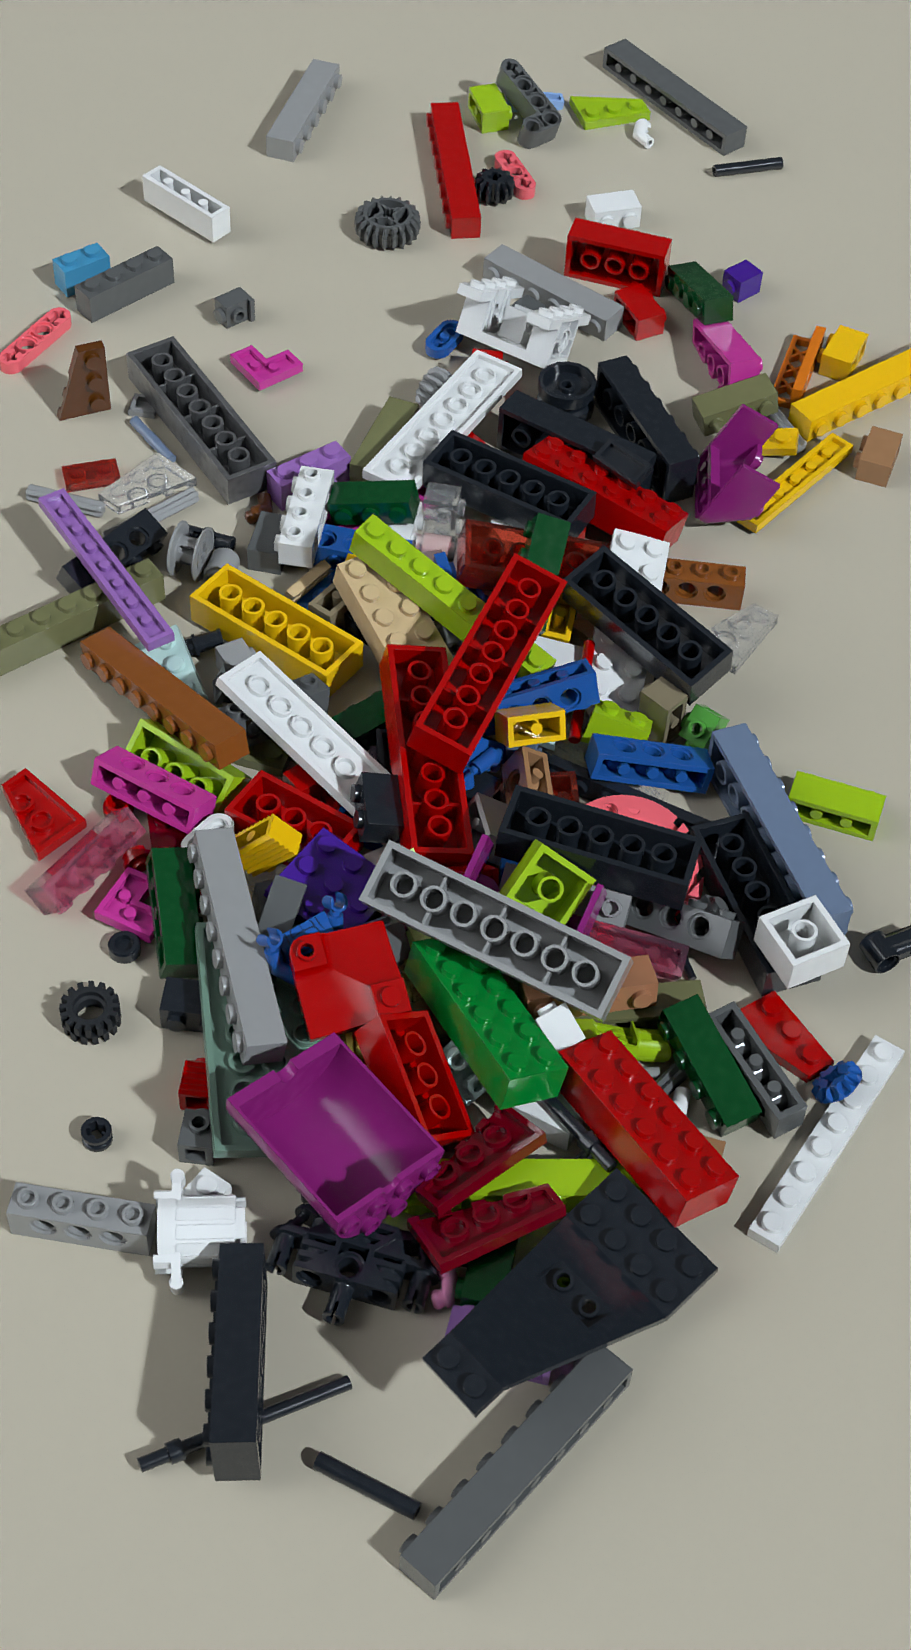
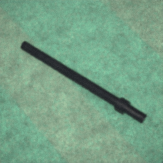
(587, 1140)
(176, 1450)

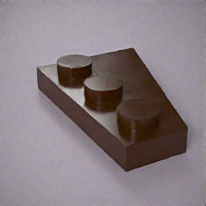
(87, 382)

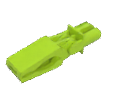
(642, 1043)

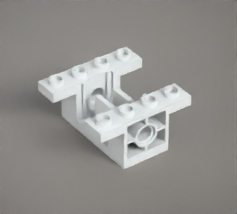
(528, 334)

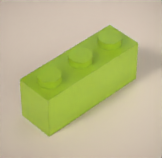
(837, 805)

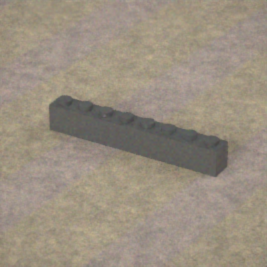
(674, 97)
(513, 1471)

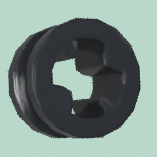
(89, 1140)

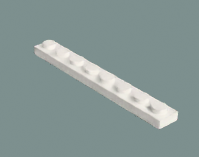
(824, 1147)

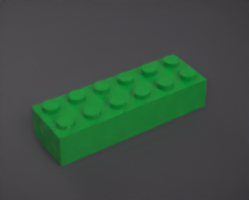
(487, 1024)

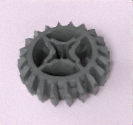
(387, 222)

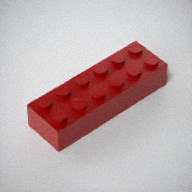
(616, 502)
(645, 1129)

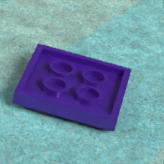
(329, 868)

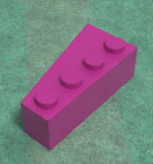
(725, 352)

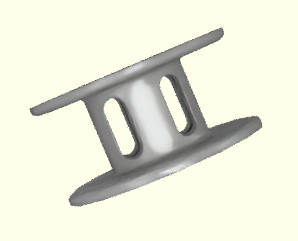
(189, 550)

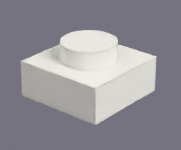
(207, 1184)

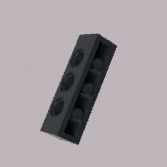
(140, 528)

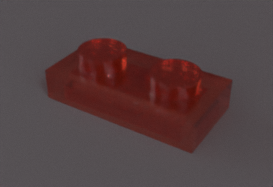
(90, 475)

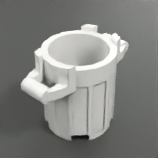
(194, 1229)

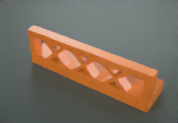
(801, 373)

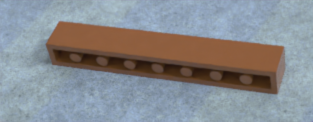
(165, 698)

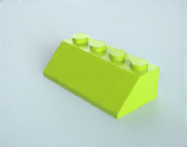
(168, 752)

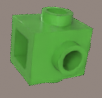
(699, 724)

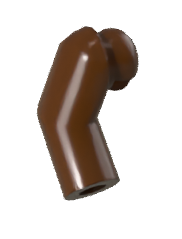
(264, 504)

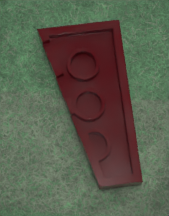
(488, 1153)

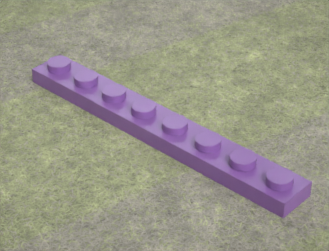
(106, 570)

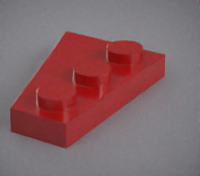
(41, 813)
(787, 1037)

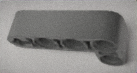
(539, 114)

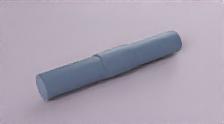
(151, 438)

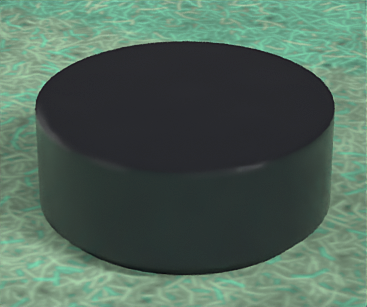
(124, 947)

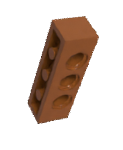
(704, 584)

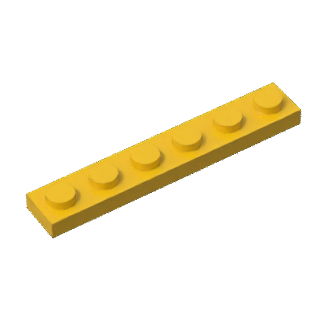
(802, 477)

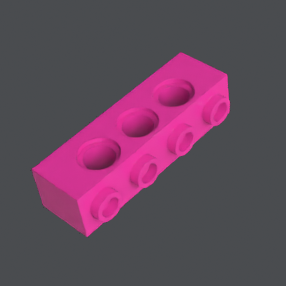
(152, 789)

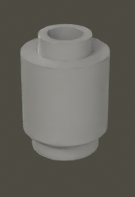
(219, 558)

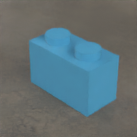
(78, 266)

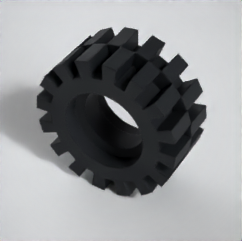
(90, 1028)

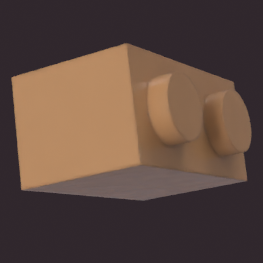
(877, 456)

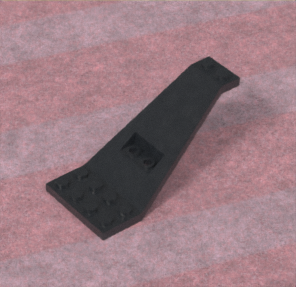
(615, 1255)

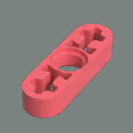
(515, 166)

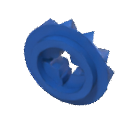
(836, 1082)

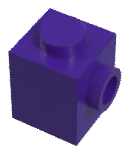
(742, 280)

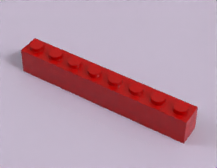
(453, 170)

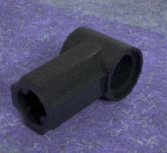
(888, 949)

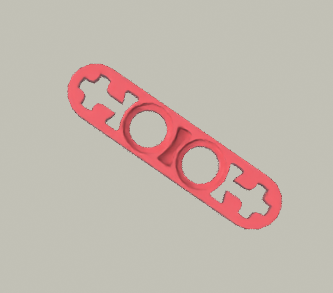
(15, 359)

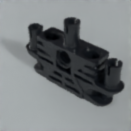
(378, 1261)

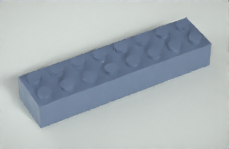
(749, 785)

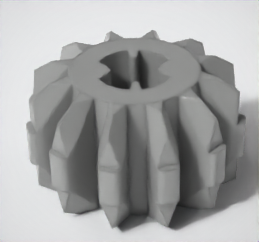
(431, 384)

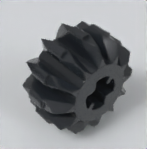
(494, 186)

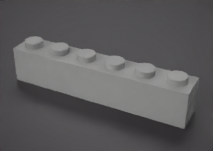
(303, 110)
(555, 289)

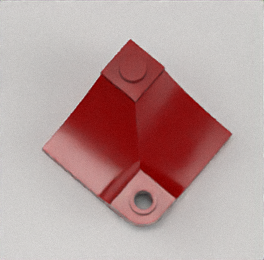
(346, 979)

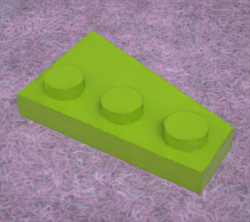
(606, 112)

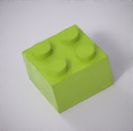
(548, 883)

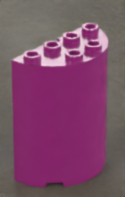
(338, 1136)

